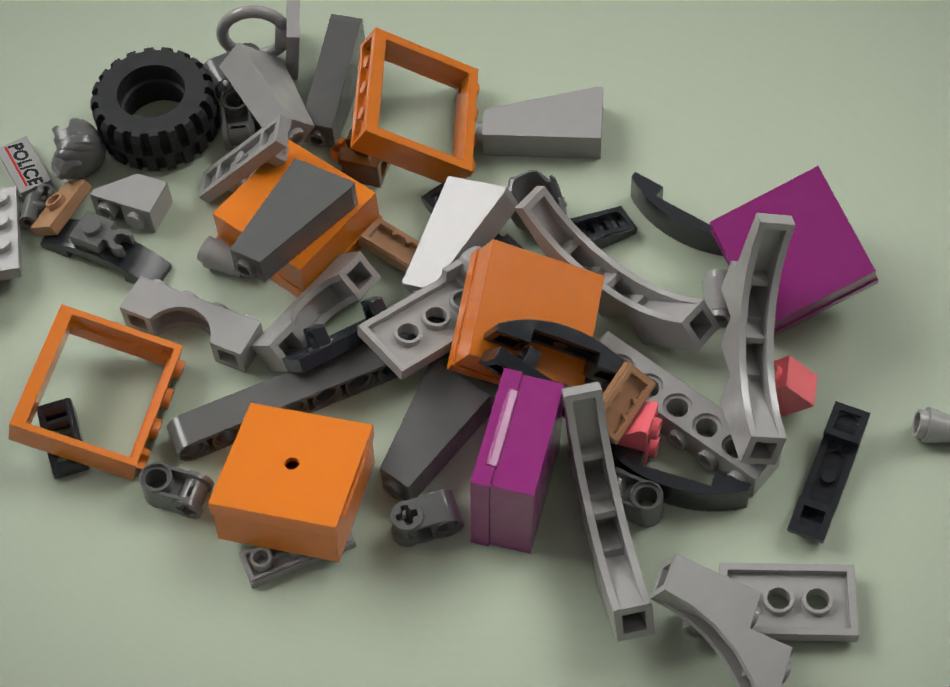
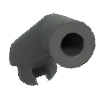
(34, 204)

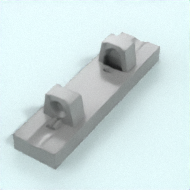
(235, 168)

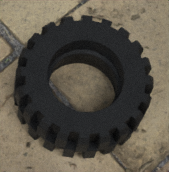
(147, 79)

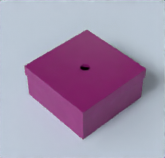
(823, 255)
(516, 461)

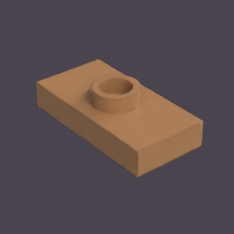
(61, 208)
(389, 244)
(625, 398)

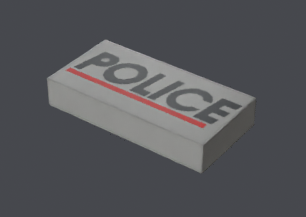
(24, 166)

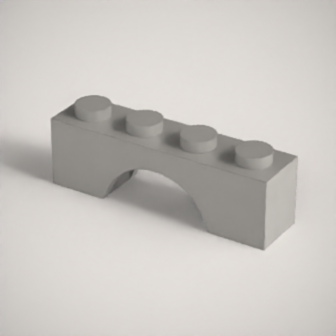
(336, 287)
(157, 307)

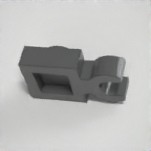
(99, 232)

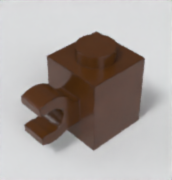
(360, 166)

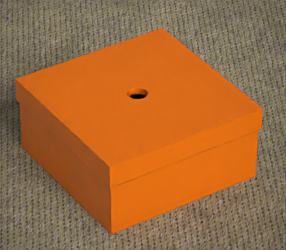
(342, 237)
(516, 285)
(293, 482)

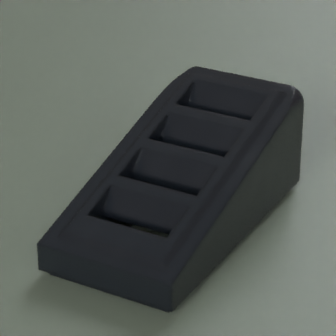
(611, 235)
(55, 417)

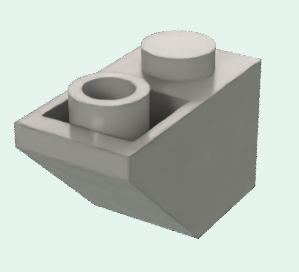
(134, 200)

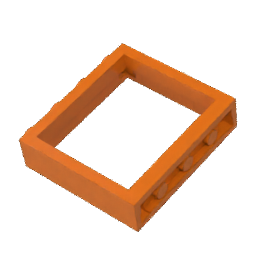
(399, 150)
(114, 336)

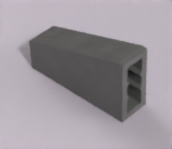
(335, 80)
(292, 218)
(433, 430)

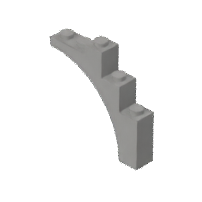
(653, 312)
(748, 342)
(604, 515)
(724, 616)

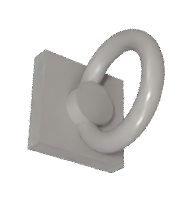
(286, 31)

